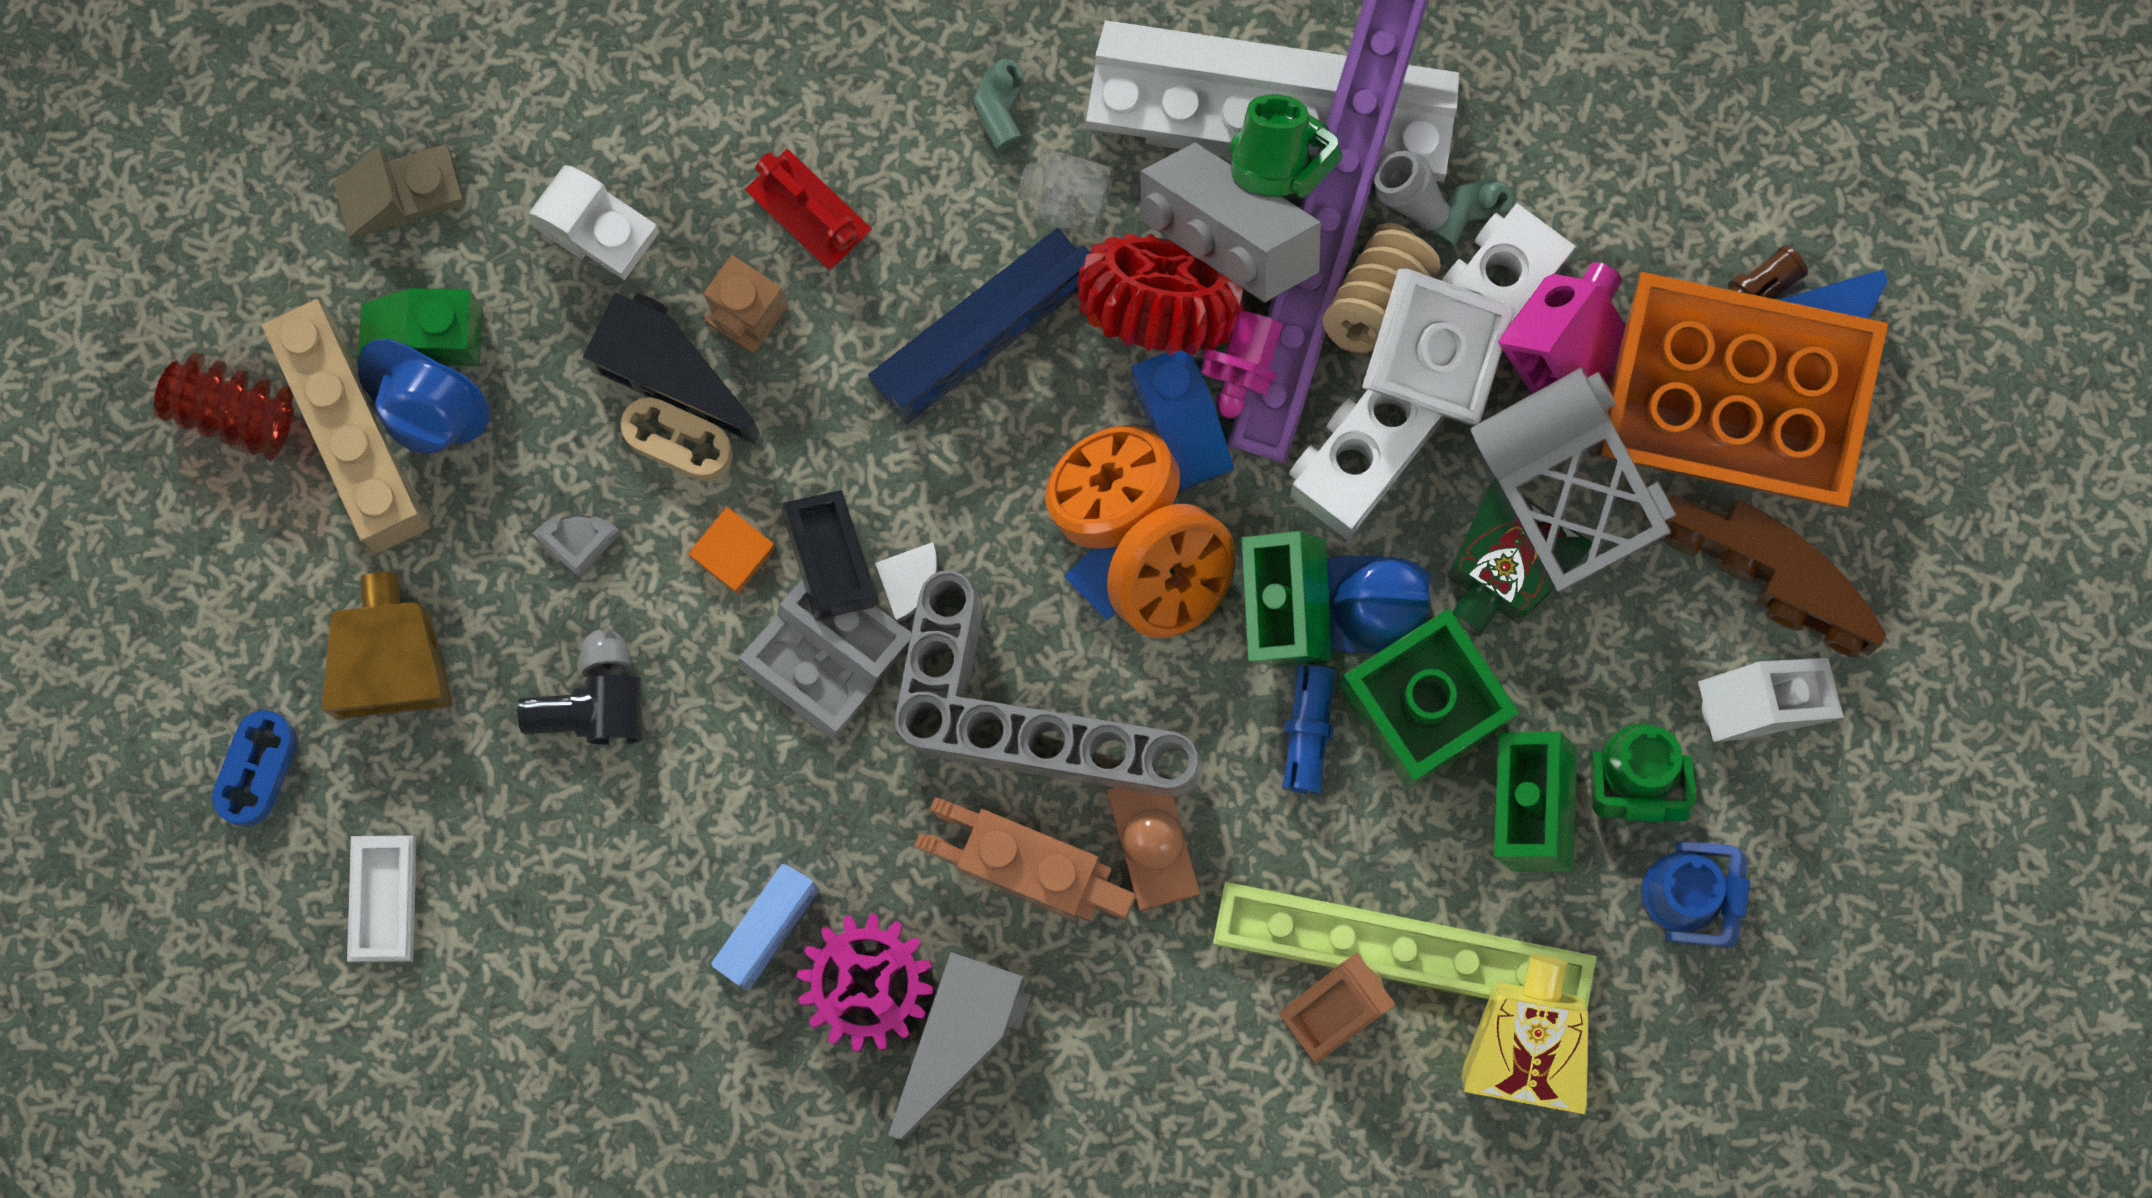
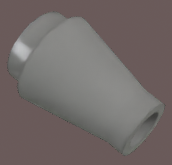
(1409, 187)

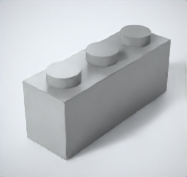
(1241, 234)

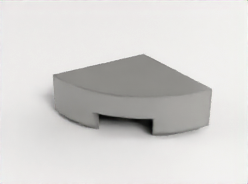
(577, 539)

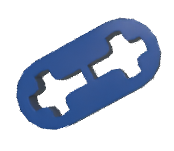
(240, 763)

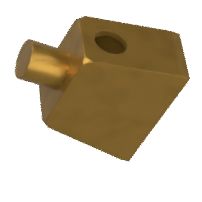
(383, 656)

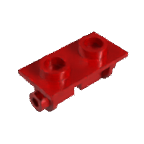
(807, 208)

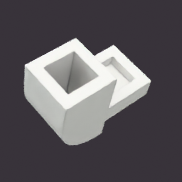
(592, 222)

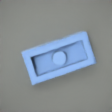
(765, 926)

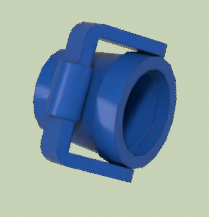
(1689, 891)

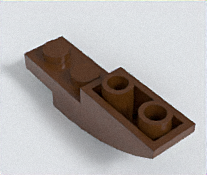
(1798, 579)

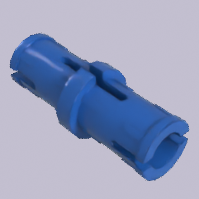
(1309, 729)

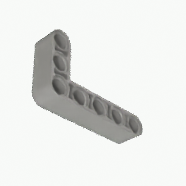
(1020, 724)

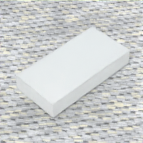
(381, 899)

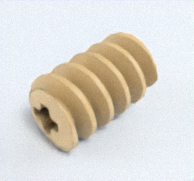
(1362, 300)

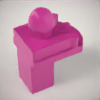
(1245, 362)

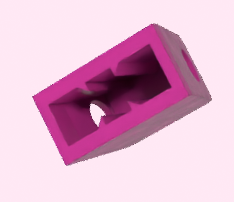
(1566, 328)

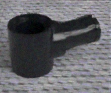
(600, 711)

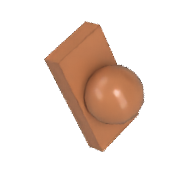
(1153, 847)
(1337, 1007)

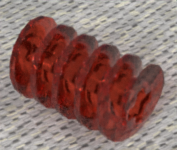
(225, 406)

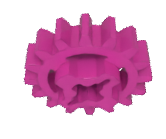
(895, 959)

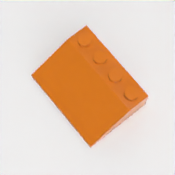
(1744, 389)

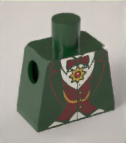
(1502, 565)

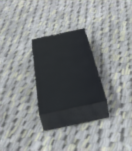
(828, 555)

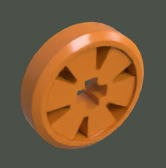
(1110, 484)
(1141, 567)

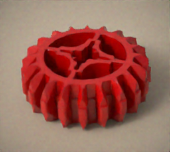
(1157, 295)

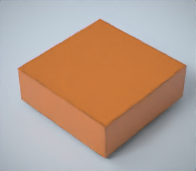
(732, 550)

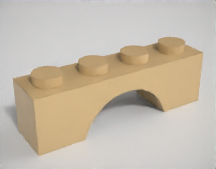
(344, 427)

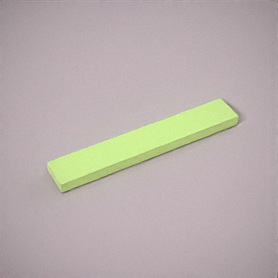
(1388, 944)

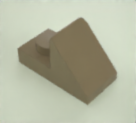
(397, 191)

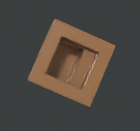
(744, 304)

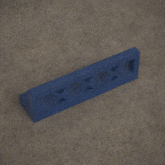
(980, 325)

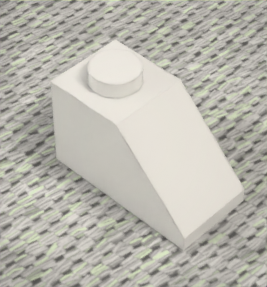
(1769, 698)

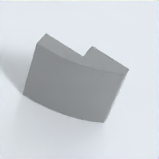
(825, 664)

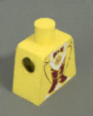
(1532, 1042)

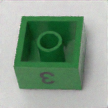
(1428, 699)

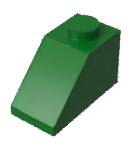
(432, 321)

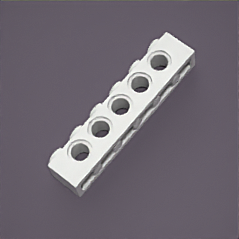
(1345, 499)

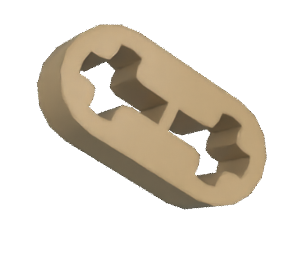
(682, 425)

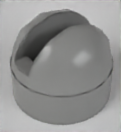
(603, 649)

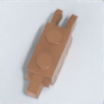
(1028, 865)

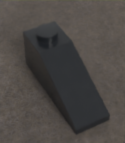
(653, 357)

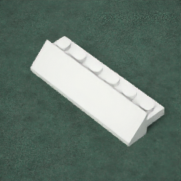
(1198, 88)

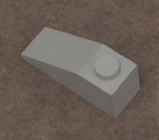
(963, 1028)

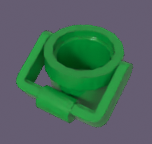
(1274, 148)
(1641, 769)

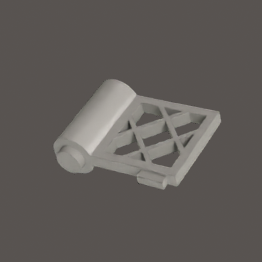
(1549, 431)

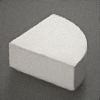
(904, 578)

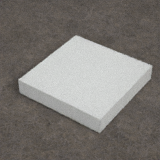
(1438, 347)

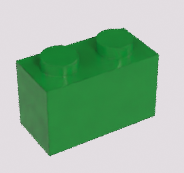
(1286, 599)
(1535, 802)

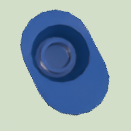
(420, 399)
(1375, 601)

